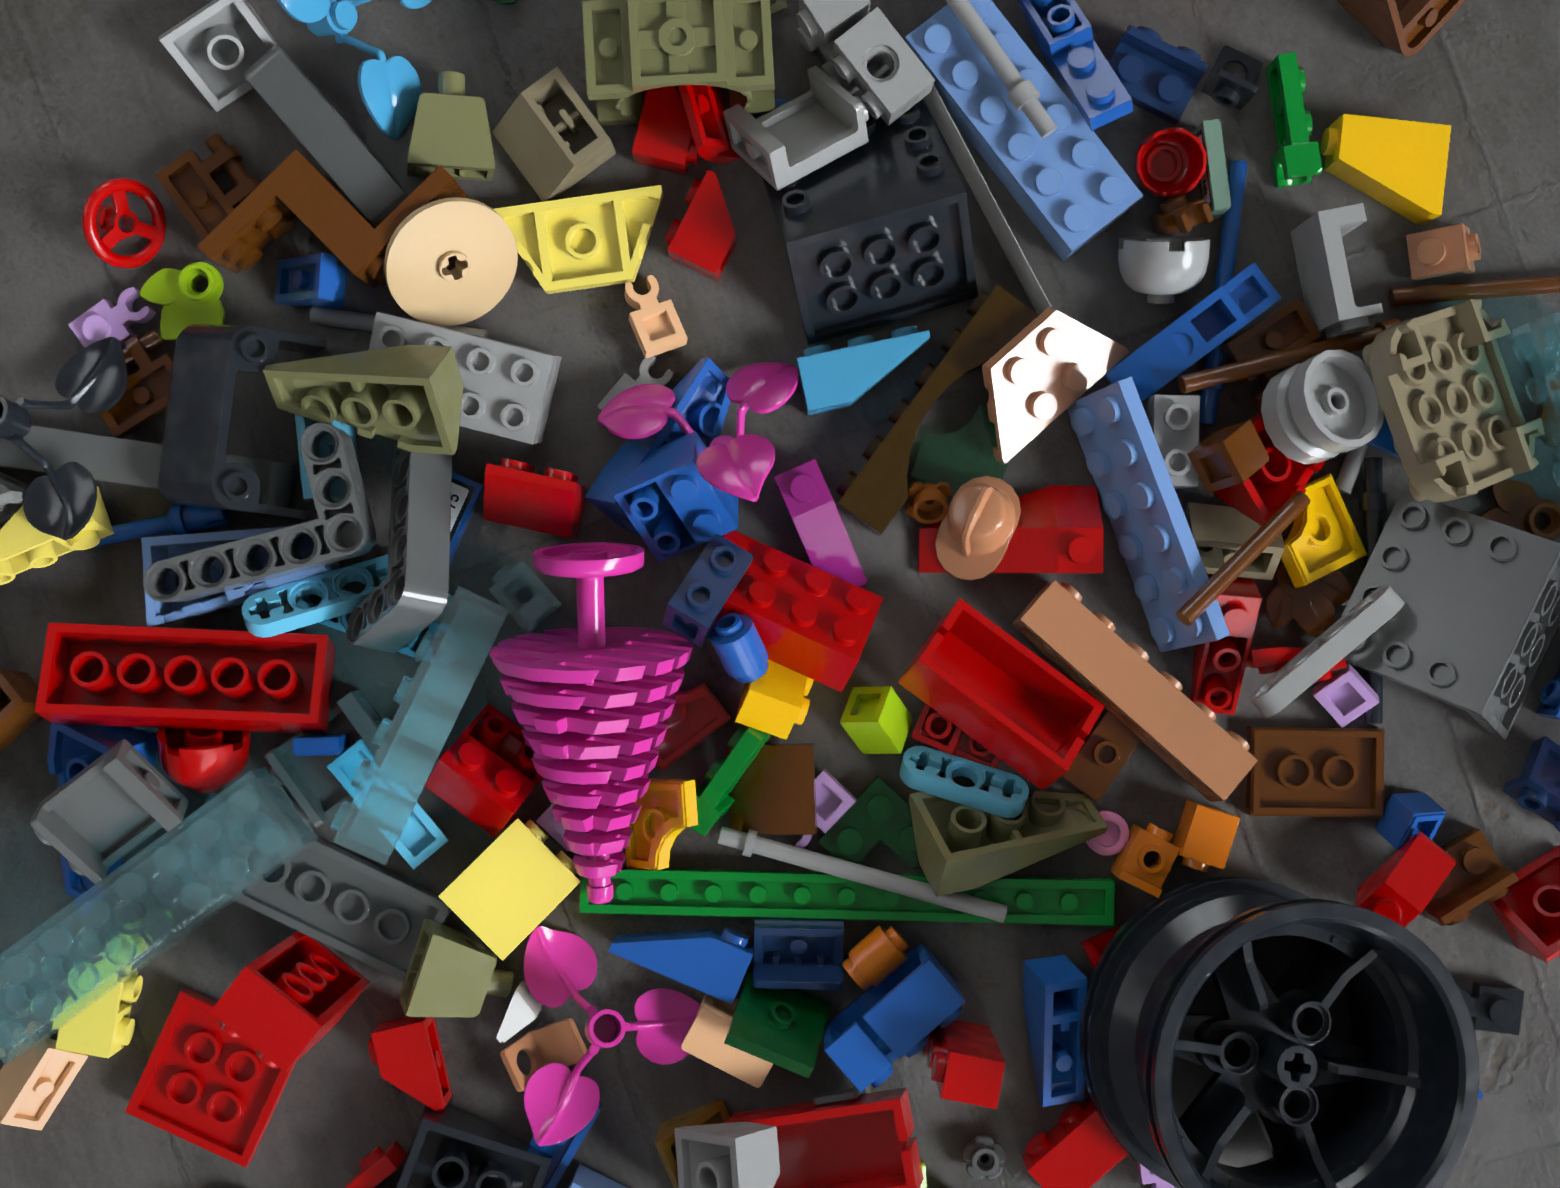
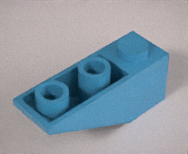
(845, 375)

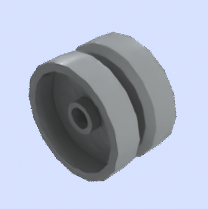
(1322, 407)

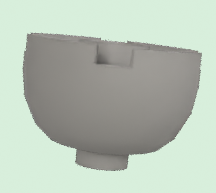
(1163, 265)

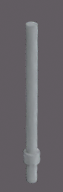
(1021, 92)

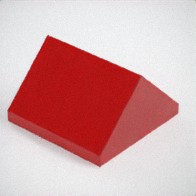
(1533, 907)

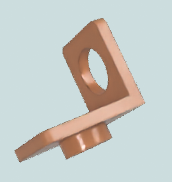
(545, 1045)

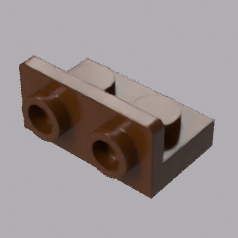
(1473, 880)

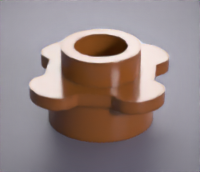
(928, 501)

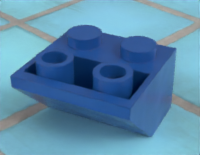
(673, 503)

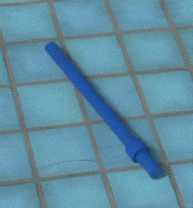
(1224, 273)

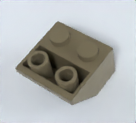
(553, 136)

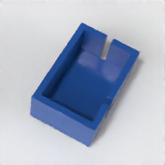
(893, 1018)

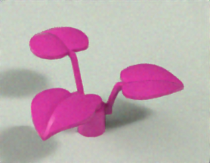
(729, 463)
(558, 967)

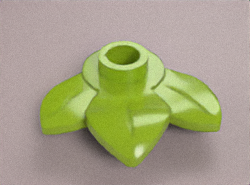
(182, 301)

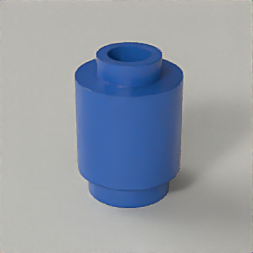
(739, 647)

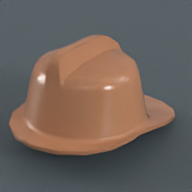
(977, 527)

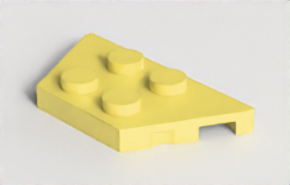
(585, 238)

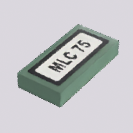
(1214, 182)

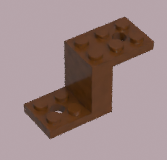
(305, 192)

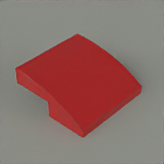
(707, 123)

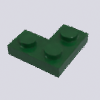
(873, 817)

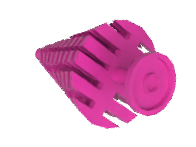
(593, 708)

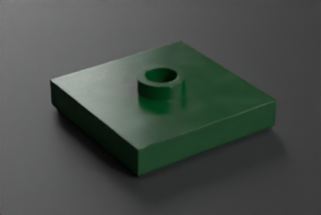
(778, 1026)

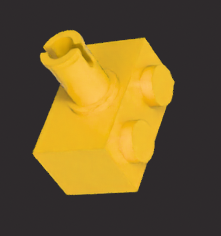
(775, 701)

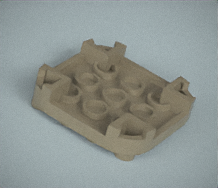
(1451, 402)

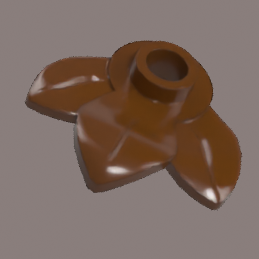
(1518, 505)
(1308, 605)

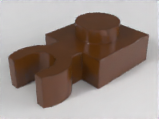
(1180, 215)

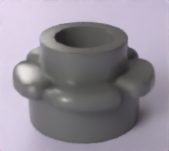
(984, 1146)

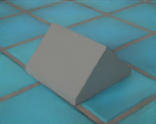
(218, 47)

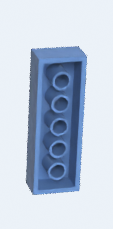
(1061, 182)

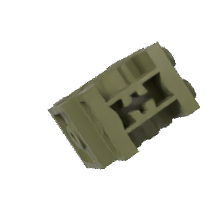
(673, 44)

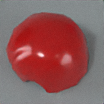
(1170, 162)

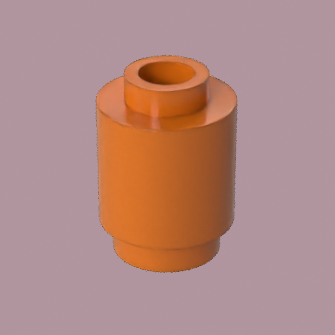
(876, 957)

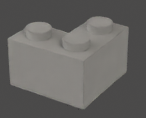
(823, 23)

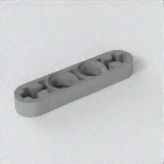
(1326, 650)

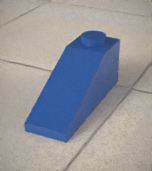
(697, 957)
(1053, 1009)

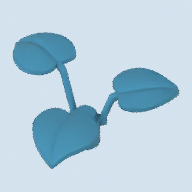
(386, 86)

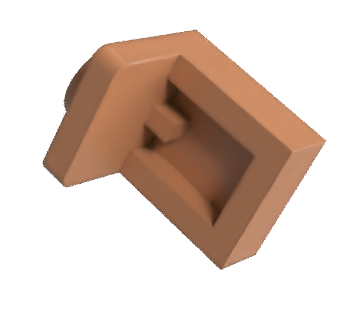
(1442, 251)

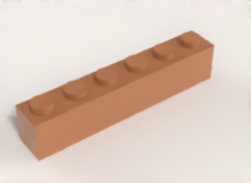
(1135, 691)

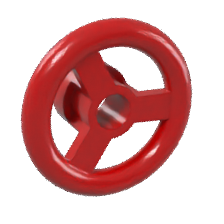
(104, 222)

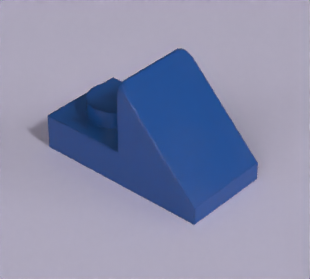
(311, 282)

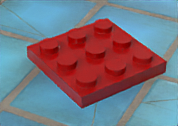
(207, 1083)

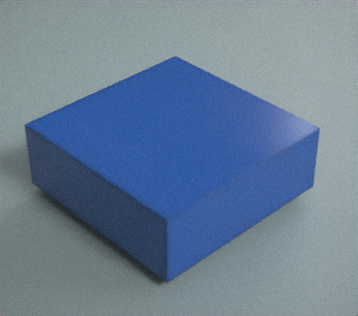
(320, 744)

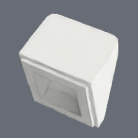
(520, 1013)

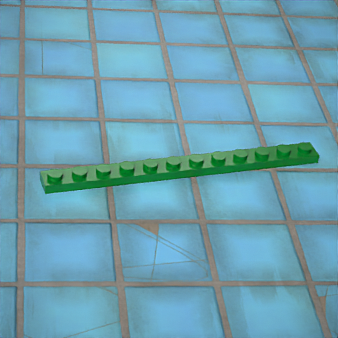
(831, 897)

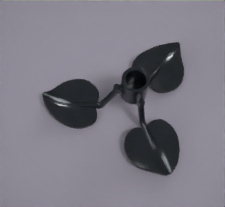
(67, 497)

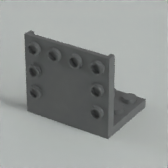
(1473, 609)

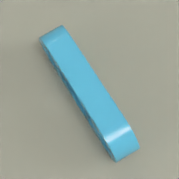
(953, 766)

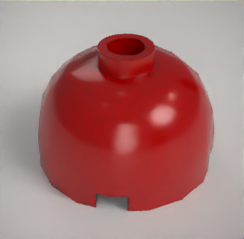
(203, 757)

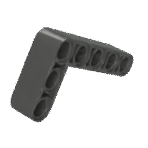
(281, 543)
(417, 555)

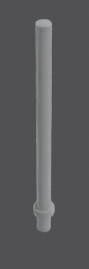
(855, 872)

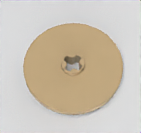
(419, 261)

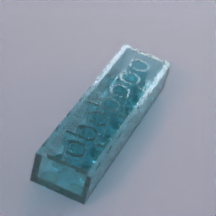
(145, 908)

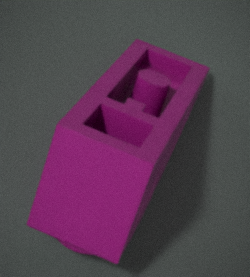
(819, 522)

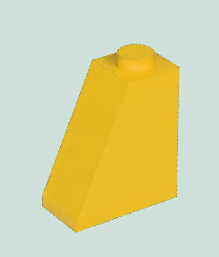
(1391, 162)

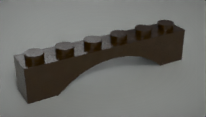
(882, 485)

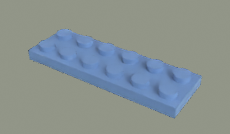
(1144, 513)

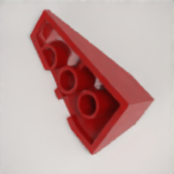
(1055, 534)

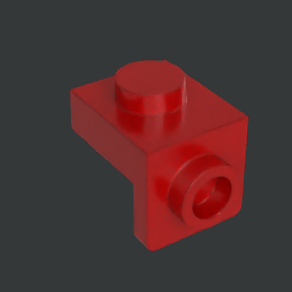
(377, 1166)

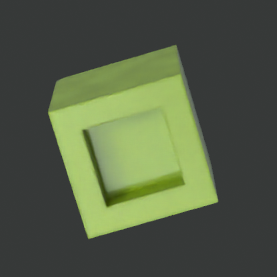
(876, 720)

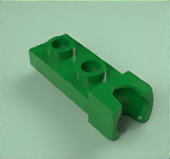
(1296, 156)
(713, 795)

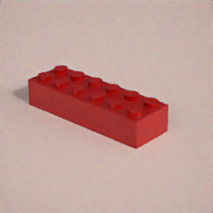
(185, 679)

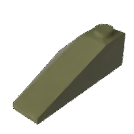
(389, 392)
(971, 847)

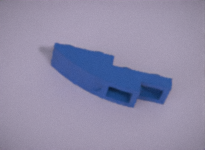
(1076, 60)
(1197, 332)

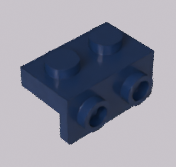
(798, 953)

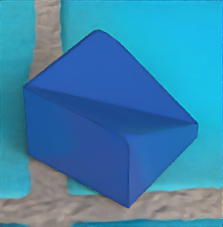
(1408, 815)

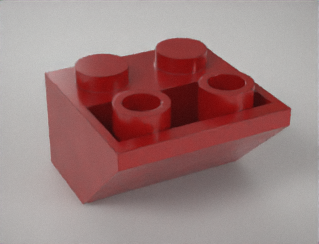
(533, 501)
(487, 772)

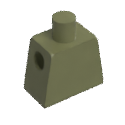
(451, 133)
(450, 974)

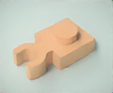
(654, 323)

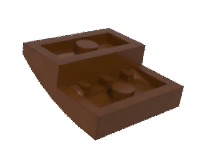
(777, 792)

